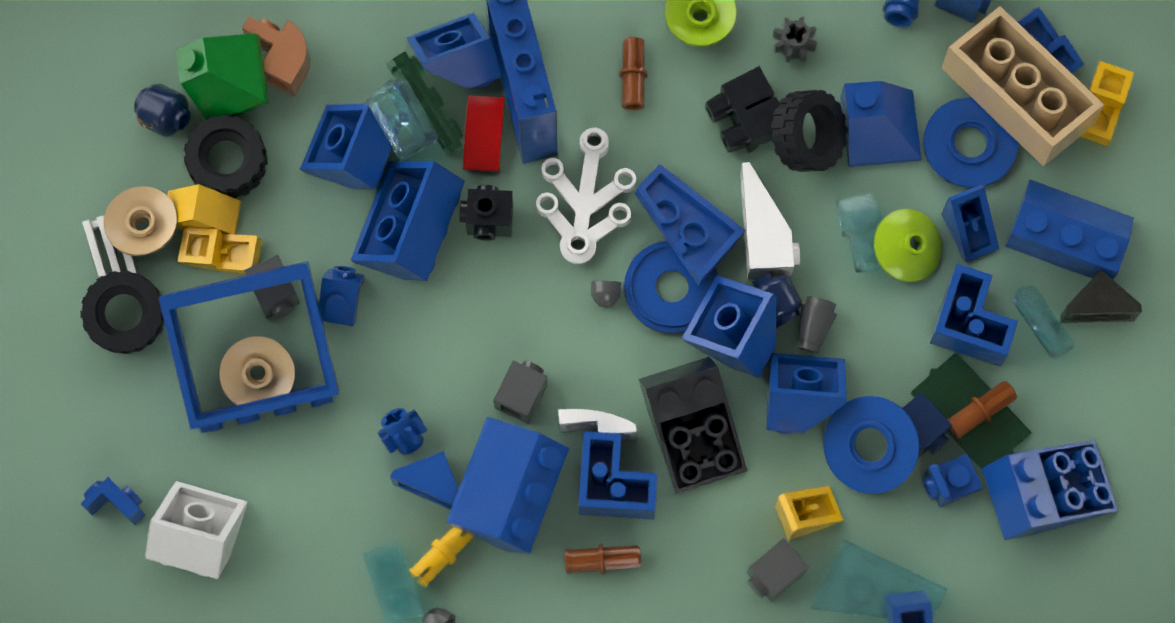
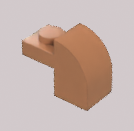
(287, 55)

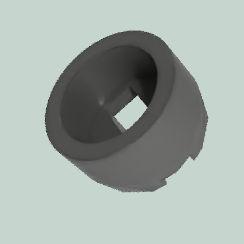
(605, 292)
(439, 615)

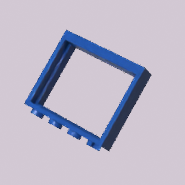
(523, 78)
(249, 411)

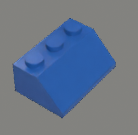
(408, 219)
(1070, 231)
(507, 486)

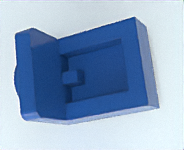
(340, 295)
(124, 500)

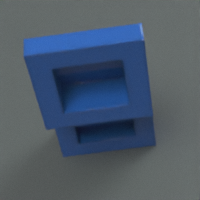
(1059, 46)

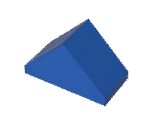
(971, 223)
(429, 479)

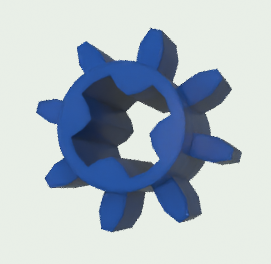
(402, 431)

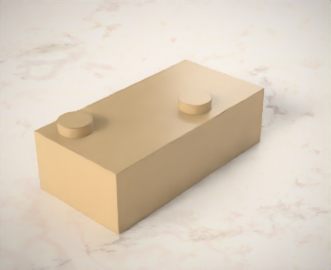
(1022, 86)

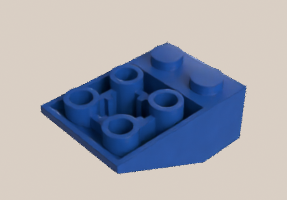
(1049, 488)

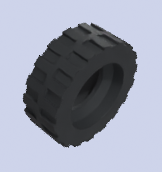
(226, 129)
(788, 131)
(94, 312)

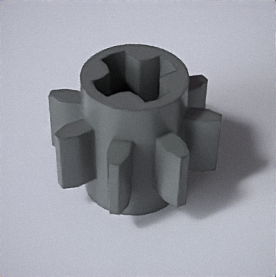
(798, 31)

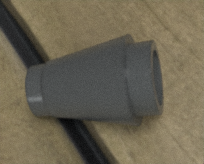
(815, 322)

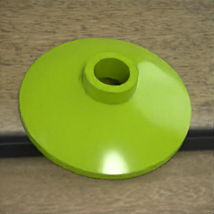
(718, 24)
(894, 248)

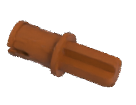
(633, 74)
(982, 409)
(602, 558)

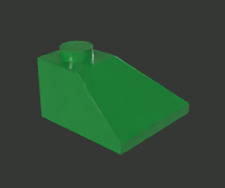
(224, 74)

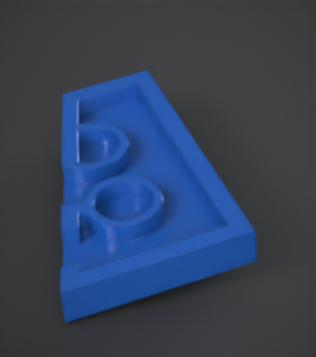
(688, 222)

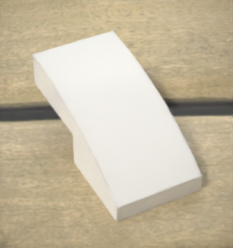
(589, 419)

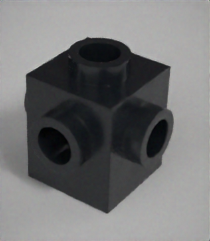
(487, 212)

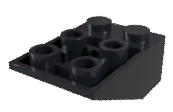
(693, 424)

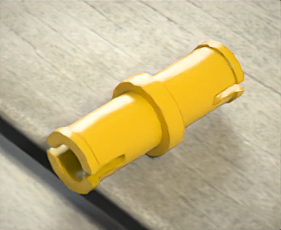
(440, 554)

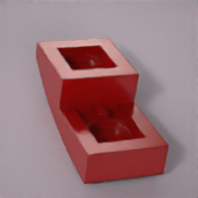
(483, 133)

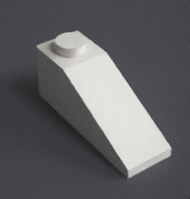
(766, 231)

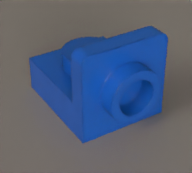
(951, 480)

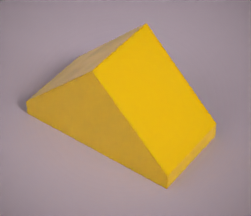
(205, 208)
(807, 511)

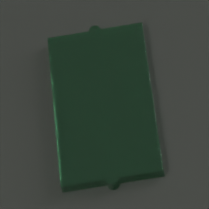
(951, 390)

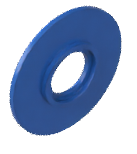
(952, 165)
(642, 294)
(901, 439)

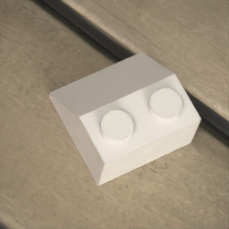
(195, 530)

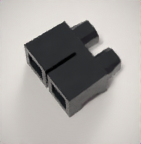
(749, 105)

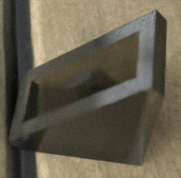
(1101, 302)

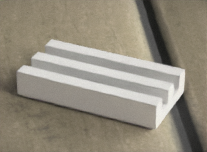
(89, 228)

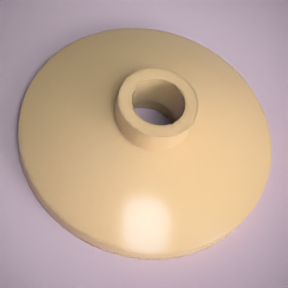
(139, 206)
(247, 353)

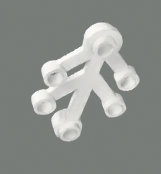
(585, 201)

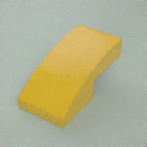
(1111, 88)
(218, 251)

